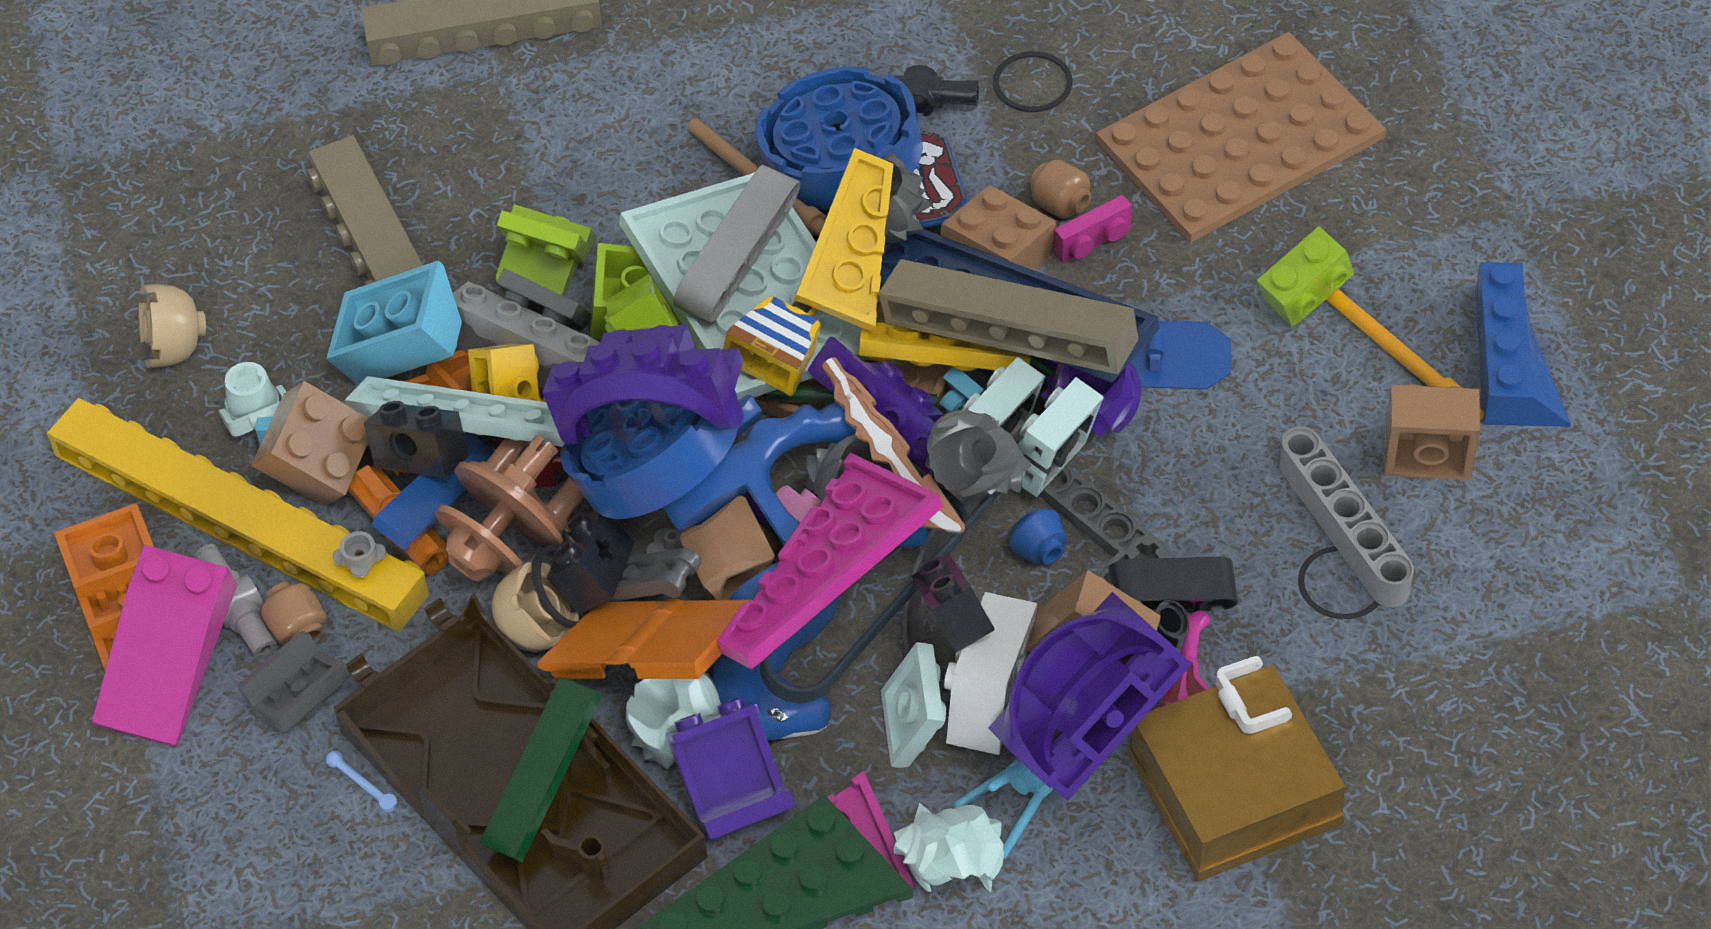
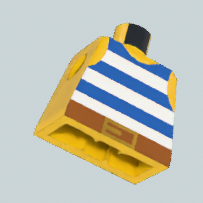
(776, 342)

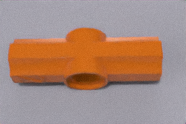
(374, 492)

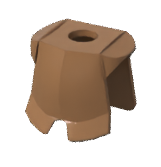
(730, 548)

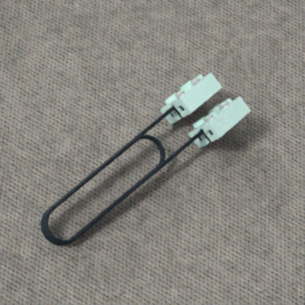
(1048, 445)

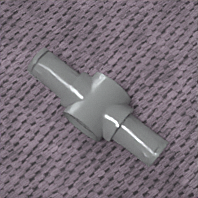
(244, 609)

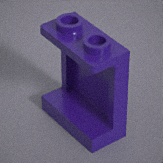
(728, 768)

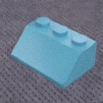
(396, 324)

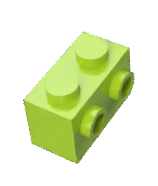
(1306, 276)

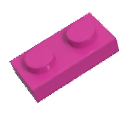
(1093, 228)

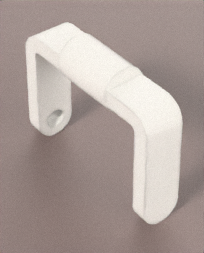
(1235, 705)

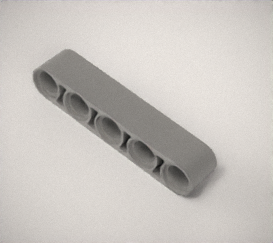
(736, 243)
(1306, 466)

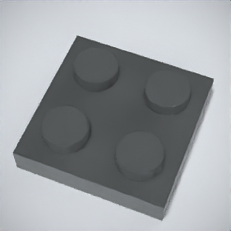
(534, 295)

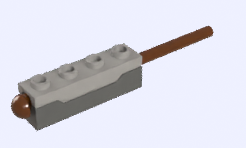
(499, 321)

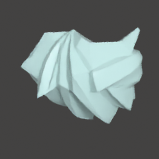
(660, 704)
(951, 845)

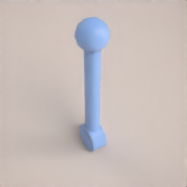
(386, 801)

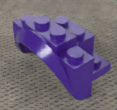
(645, 366)
(1086, 693)

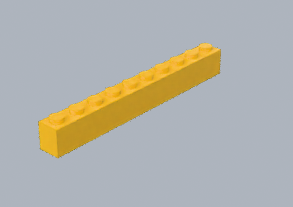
(233, 512)

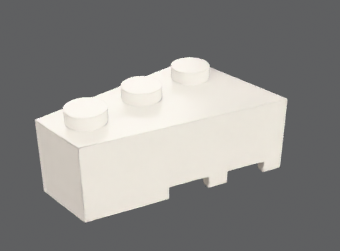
(987, 672)

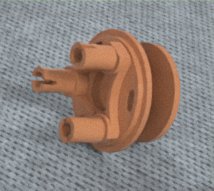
(507, 490)

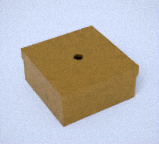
(1234, 791)

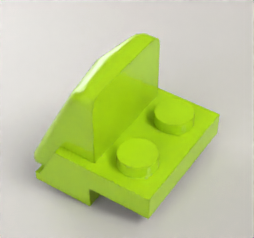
(543, 247)

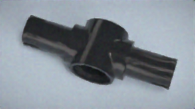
(933, 91)

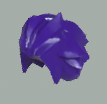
(1119, 400)

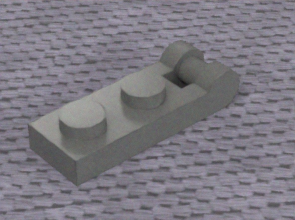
(657, 574)

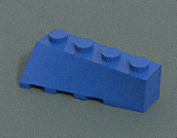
(1512, 365)

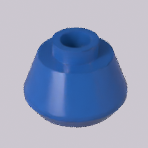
(1039, 537)

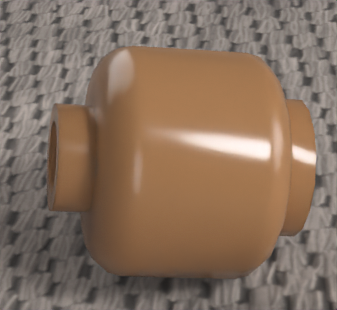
(1060, 189)
(291, 611)

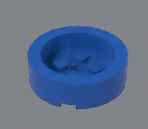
(874, 115)
(643, 456)

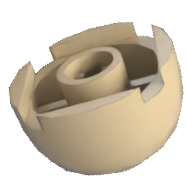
(169, 324)
(522, 616)

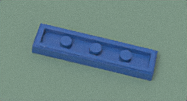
(413, 509)

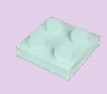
(912, 705)

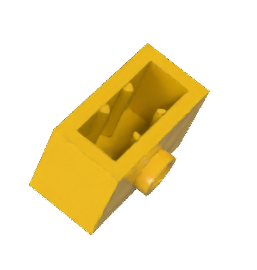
(505, 371)

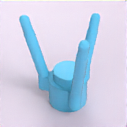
(1022, 781)

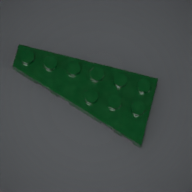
(791, 879)

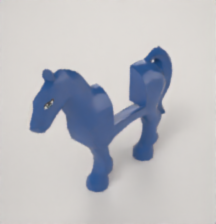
(748, 469)

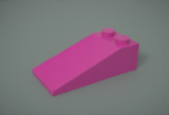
(163, 644)

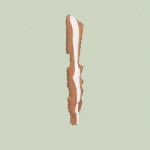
(884, 440)

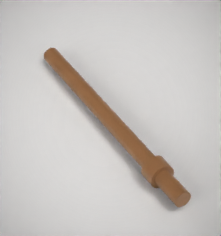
(810, 216)

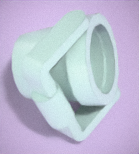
(248, 397)

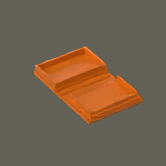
(653, 636)

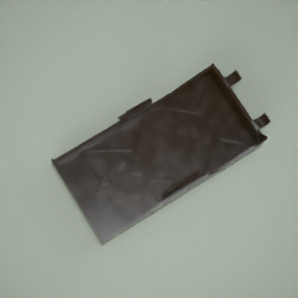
(448, 738)

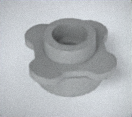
(355, 544)

